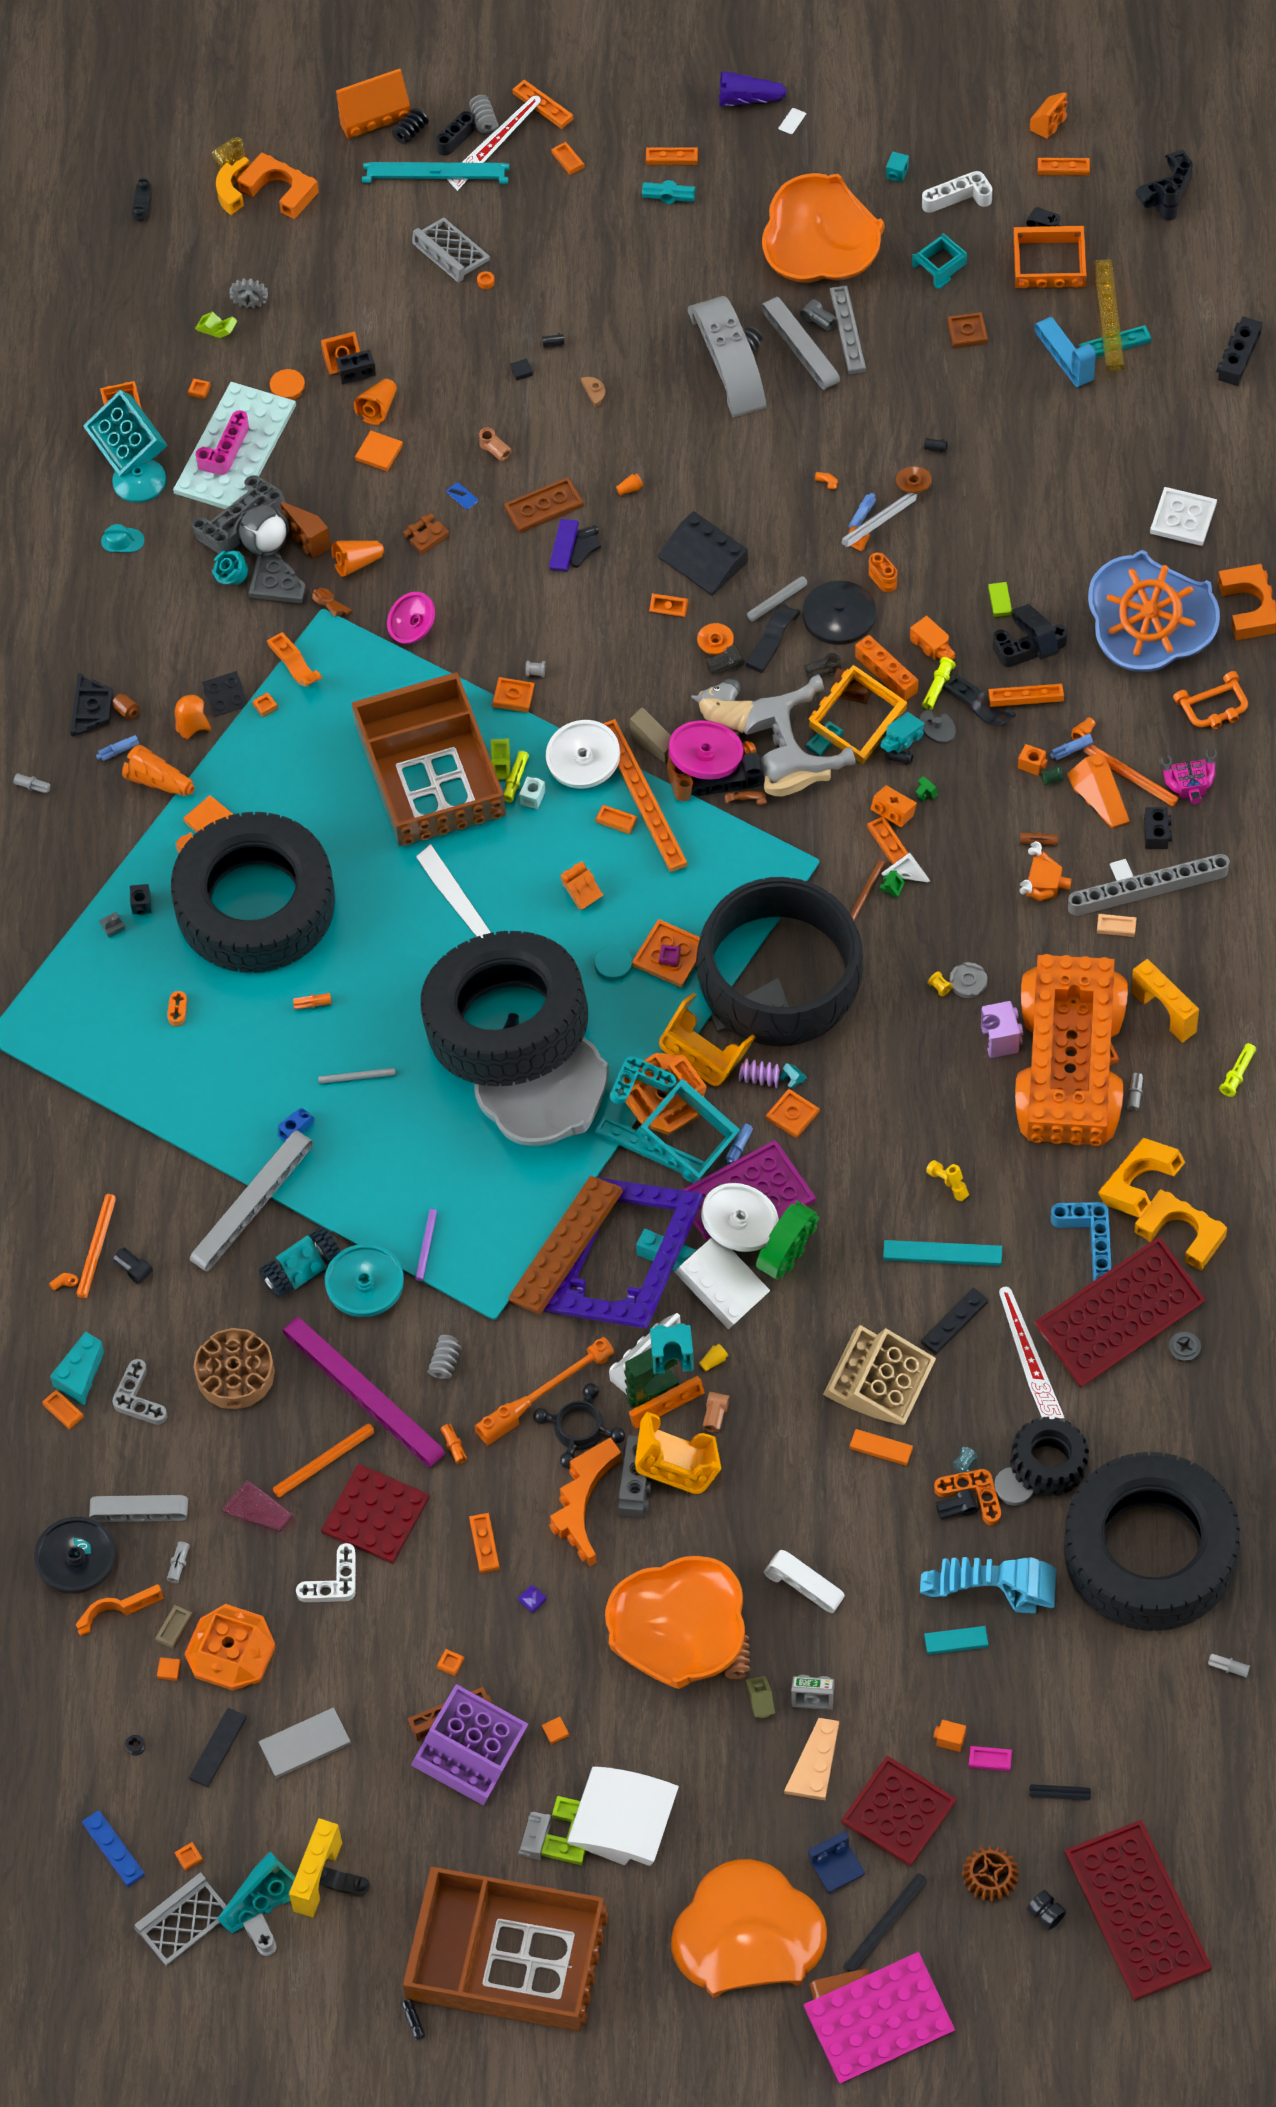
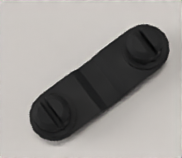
(141, 199)
(344, 1881)

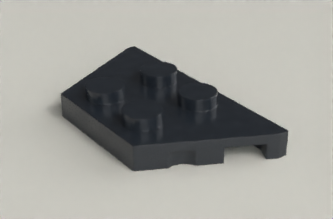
(91, 705)

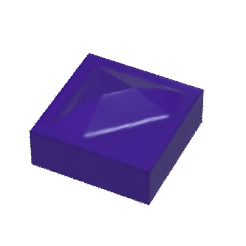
(532, 1599)

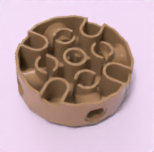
(234, 1368)

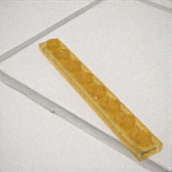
(1109, 314)

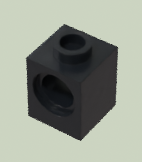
(138, 893)

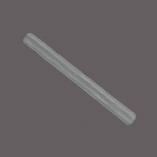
(878, 519)

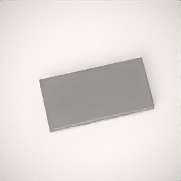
(304, 1742)

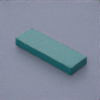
(956, 1640)

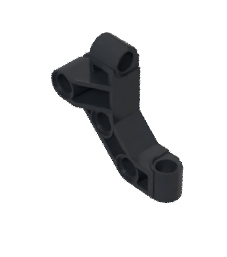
(1169, 191)

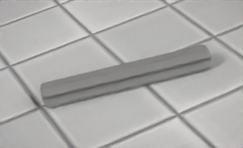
(777, 598)

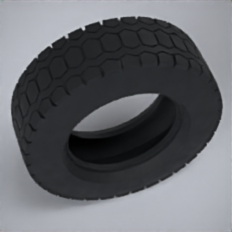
(245, 842)
(511, 1052)
(1160, 1483)

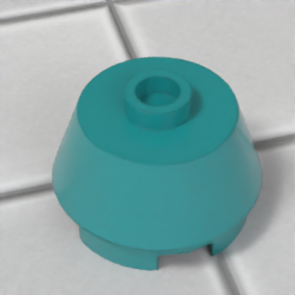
(230, 568)

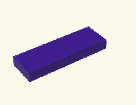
(563, 545)

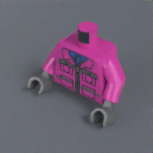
(1190, 778)

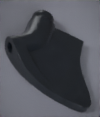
(584, 544)

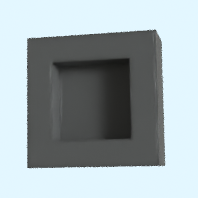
(112, 924)

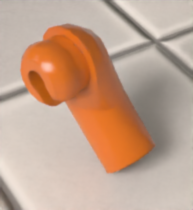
(64, 1279)

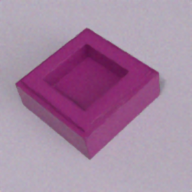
(669, 955)

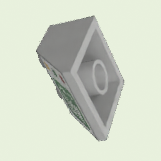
(813, 1692)

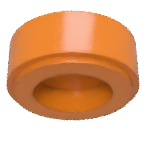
(485, 280)

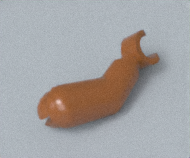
(746, 795)

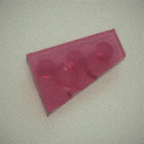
(257, 1507)

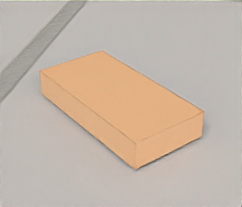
(1116, 925)

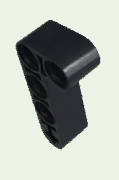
(1038, 629)
(1023, 649)
(744, 777)

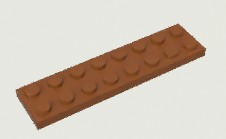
(565, 1245)

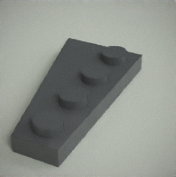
(769, 994)

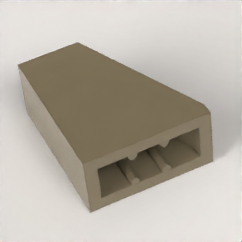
(650, 734)

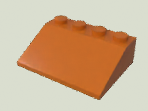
(372, 103)

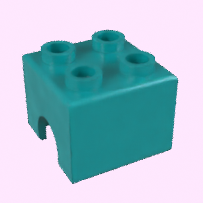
(670, 1344)

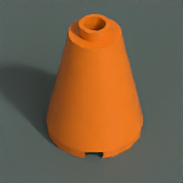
(375, 402)
(355, 555)

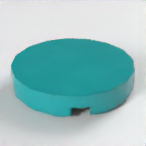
(613, 962)

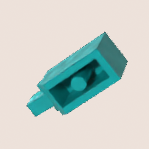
(902, 733)

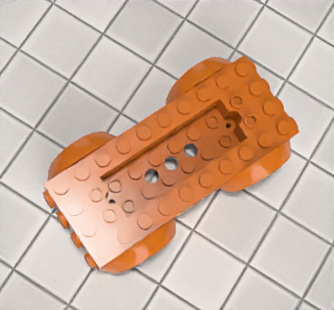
(1061, 998)

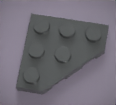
(276, 581)

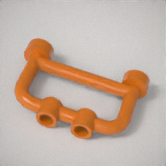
(1231, 680)

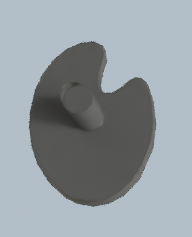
(941, 730)

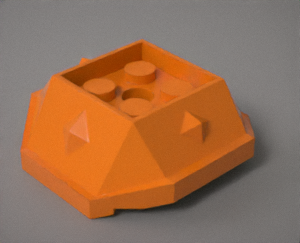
(645, 1098)
(236, 1665)

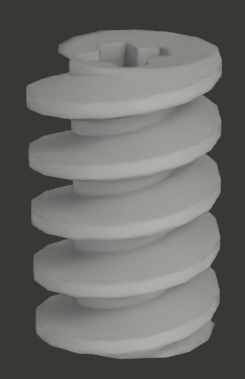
(483, 114)
(444, 1356)

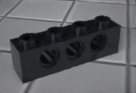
(1239, 351)

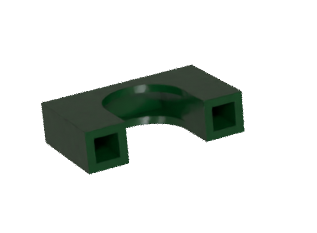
(643, 1383)

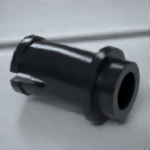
(553, 340)
(938, 445)
(904, 757)

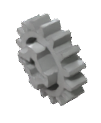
(248, 293)

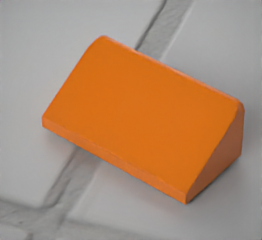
(668, 605)

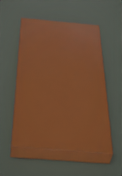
(543, 505)

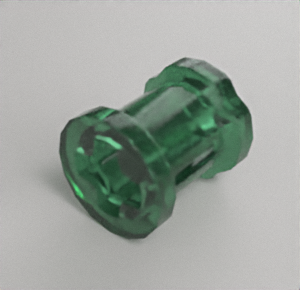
(1052, 775)

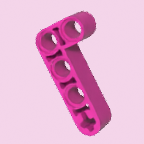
(221, 459)

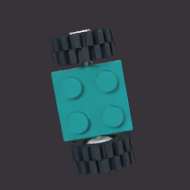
(300, 1262)

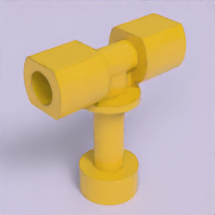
(952, 1178)

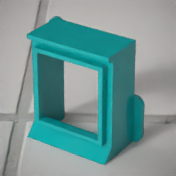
(942, 274)

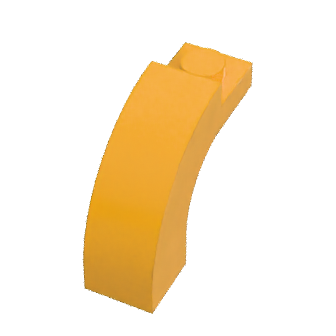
(228, 196)

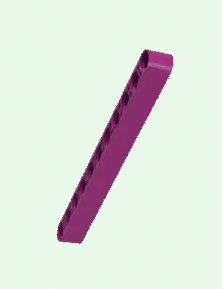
(363, 1392)

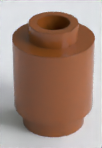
(125, 706)

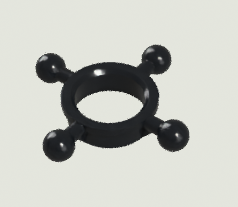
(590, 1392)

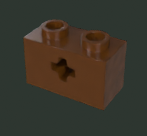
(854, 691)

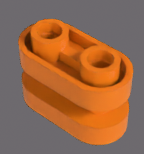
(882, 572)

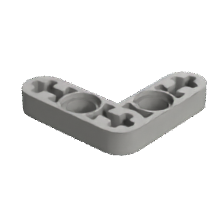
(130, 1396)

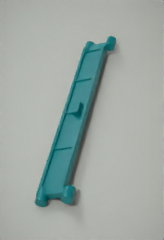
(428, 170)

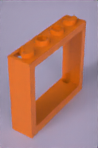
(1051, 234)

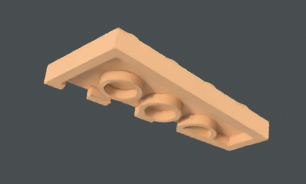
(814, 1767)

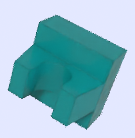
(794, 1073)

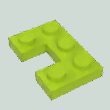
(557, 1847)

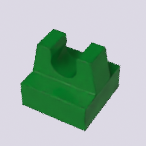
(926, 789)
(893, 884)

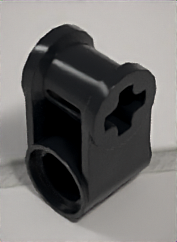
(1042, 218)

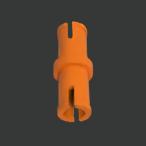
(453, 1443)

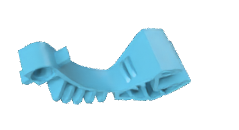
(1023, 1581)

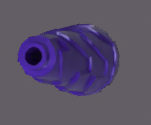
(745, 90)

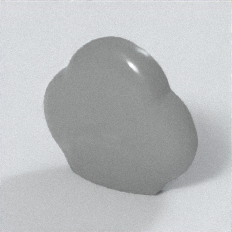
(552, 1105)

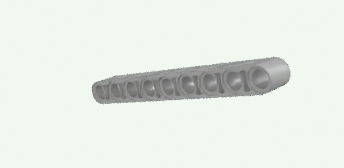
(1142, 891)
(251, 1201)

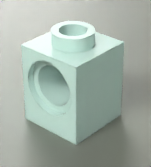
(529, 798)

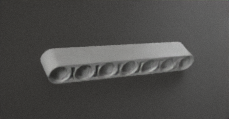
(800, 343)

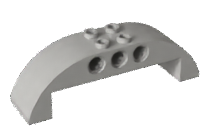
(730, 354)

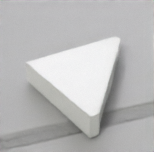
(908, 869)

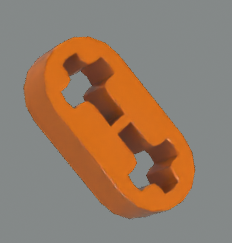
(181, 1009)

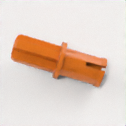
(312, 1001)

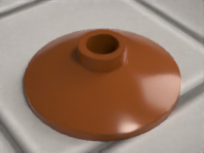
(913, 479)

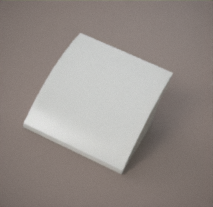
(622, 1815)

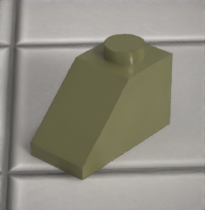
(760, 1696)

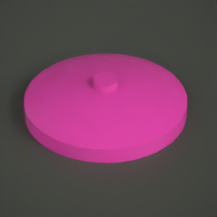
(705, 749)

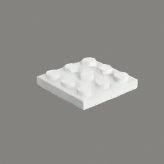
(1183, 516)

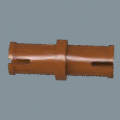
(1052, 838)

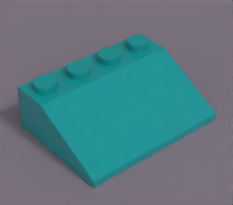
(124, 433)

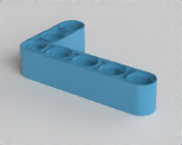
(1076, 363)
(1089, 1219)

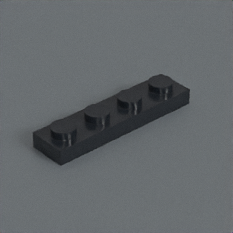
(954, 1321)

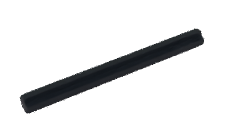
(885, 1923)

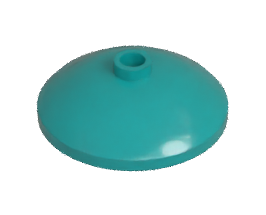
(141, 483)

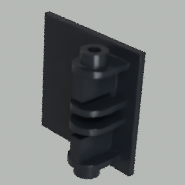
(225, 693)

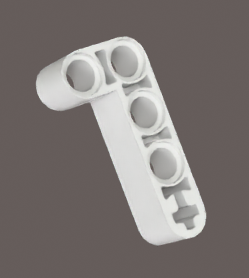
(957, 190)
(805, 1580)

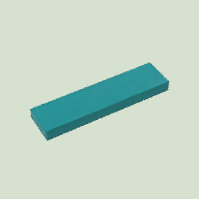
(1129, 339)

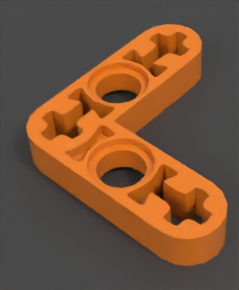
(979, 1487)

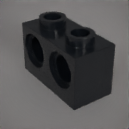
(355, 366)
(1154, 828)

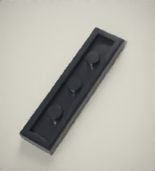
(217, 1747)

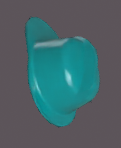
(122, 539)

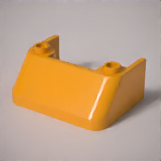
(707, 1060)

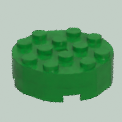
(787, 1240)

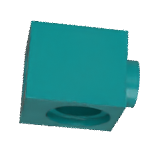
(897, 167)

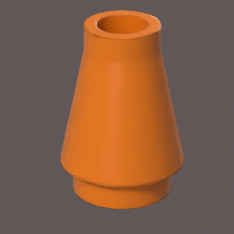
(630, 484)
(1083, 728)

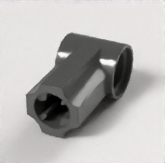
(814, 312)

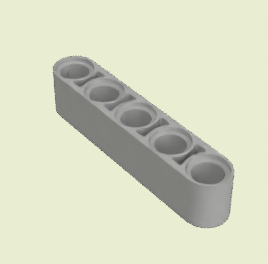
(138, 1508)

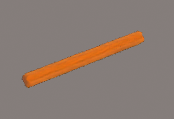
(1134, 776)
(96, 1246)
(323, 1460)

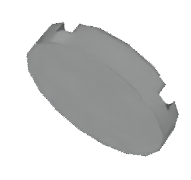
(968, 980)
(1010, 1489)

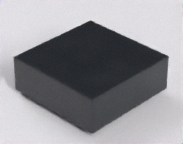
(521, 369)

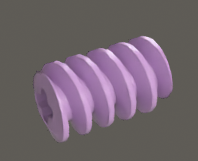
(759, 1073)

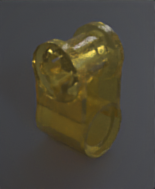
(228, 153)

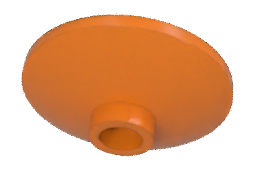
(715, 633)

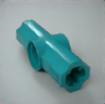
(668, 192)

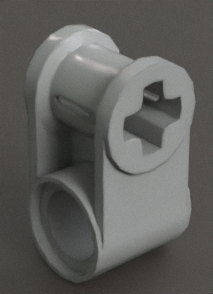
(260, 1932)

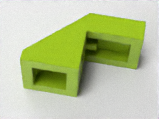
(214, 326)
(501, 757)

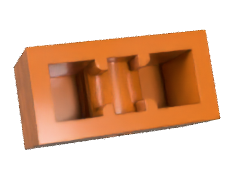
(893, 806)

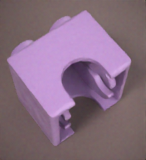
(1004, 1032)

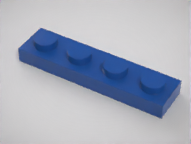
(113, 1848)

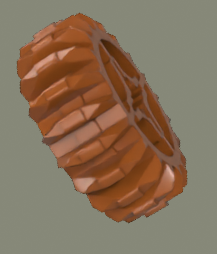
(975, 1881)

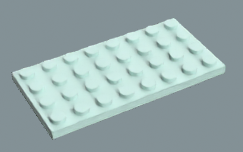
(266, 420)

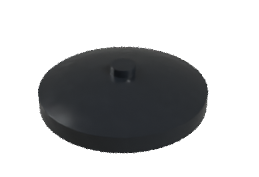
(839, 612)
(71, 1572)

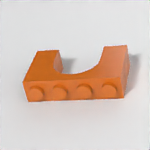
(267, 169)
(1251, 581)

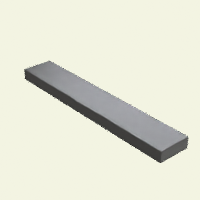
(847, 330)

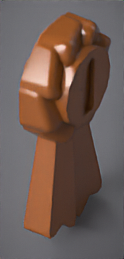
(325, 597)

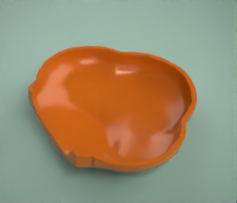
(820, 230)
(678, 1620)
(747, 1930)

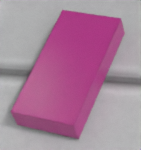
(990, 1758)

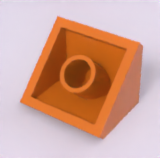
(338, 347)

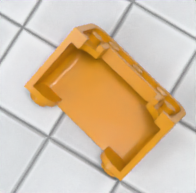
(674, 1460)

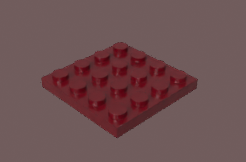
(375, 1513)
(898, 1811)

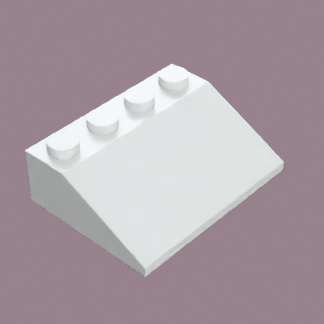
(722, 1282)
(644, 1343)

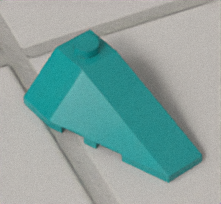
(260, 1893)

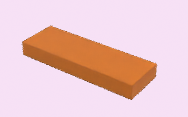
(672, 156)
(1064, 166)
(887, 839)
(881, 1447)
(484, 1543)

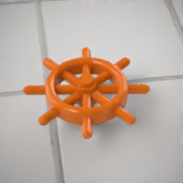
(1150, 610)

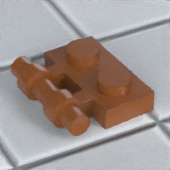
(428, 537)

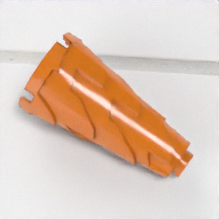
(155, 773)

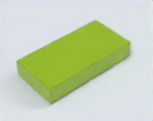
(1000, 599)

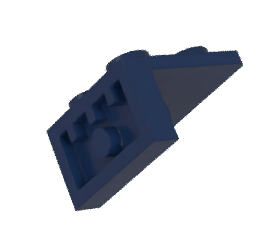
(835, 1862)

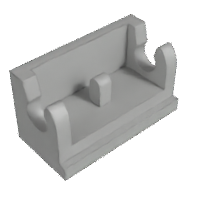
(535, 1835)

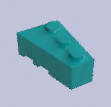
(78, 1368)

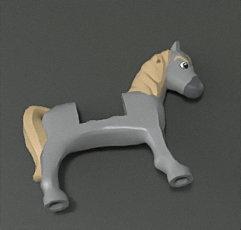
(786, 766)

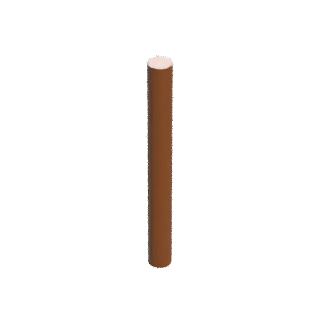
(867, 888)

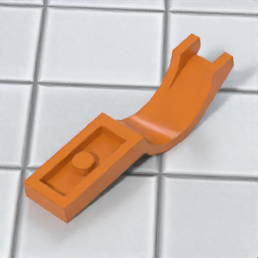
(293, 660)
(125, 1606)

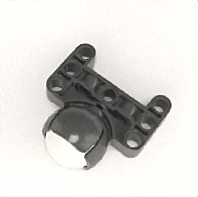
(252, 518)

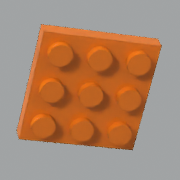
(666, 934)

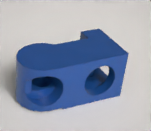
(298, 1120)

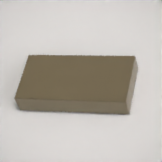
(174, 1627)

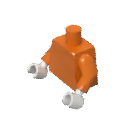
(1044, 876)

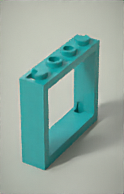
(707, 1111)

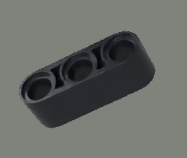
(455, 133)

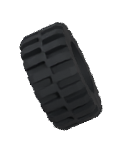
(1045, 1478)

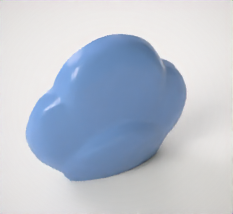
(1185, 640)

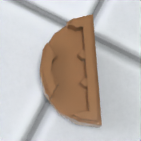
(594, 389)

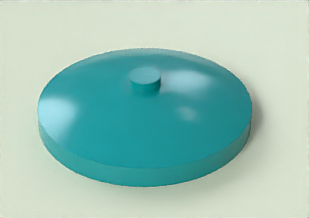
(364, 1280)

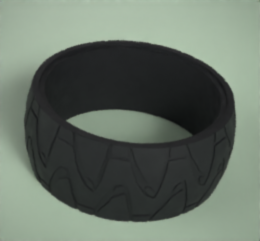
(793, 900)

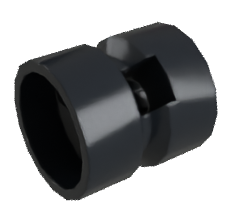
(1048, 1911)

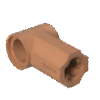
(490, 442)
(716, 1407)

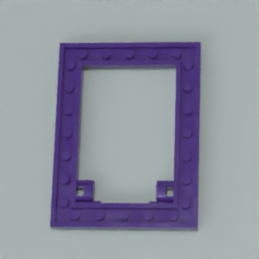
(633, 1311)

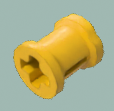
(940, 984)

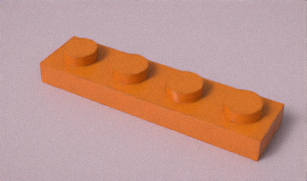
(546, 107)
(1026, 695)
(668, 1401)

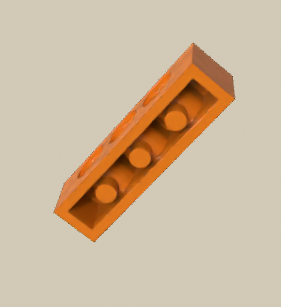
(886, 668)

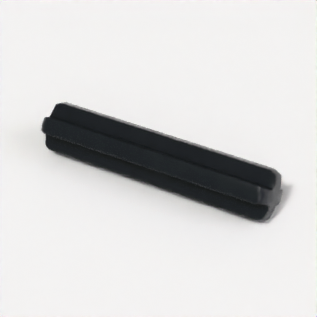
(1063, 1792)

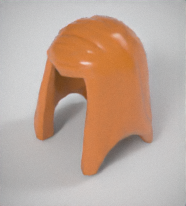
(190, 716)

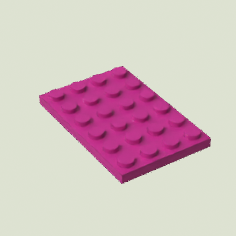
(878, 2017)

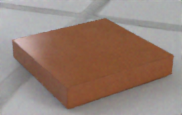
(967, 330)

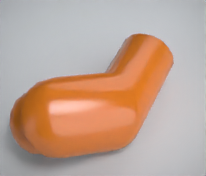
(826, 477)

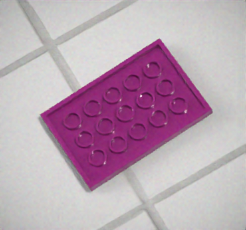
(763, 1169)

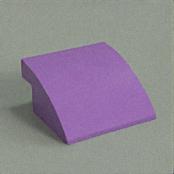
(469, 1744)

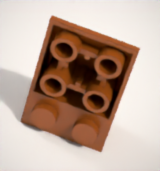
(307, 530)

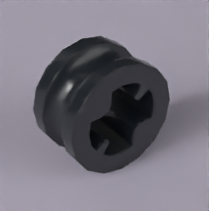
(137, 1751)

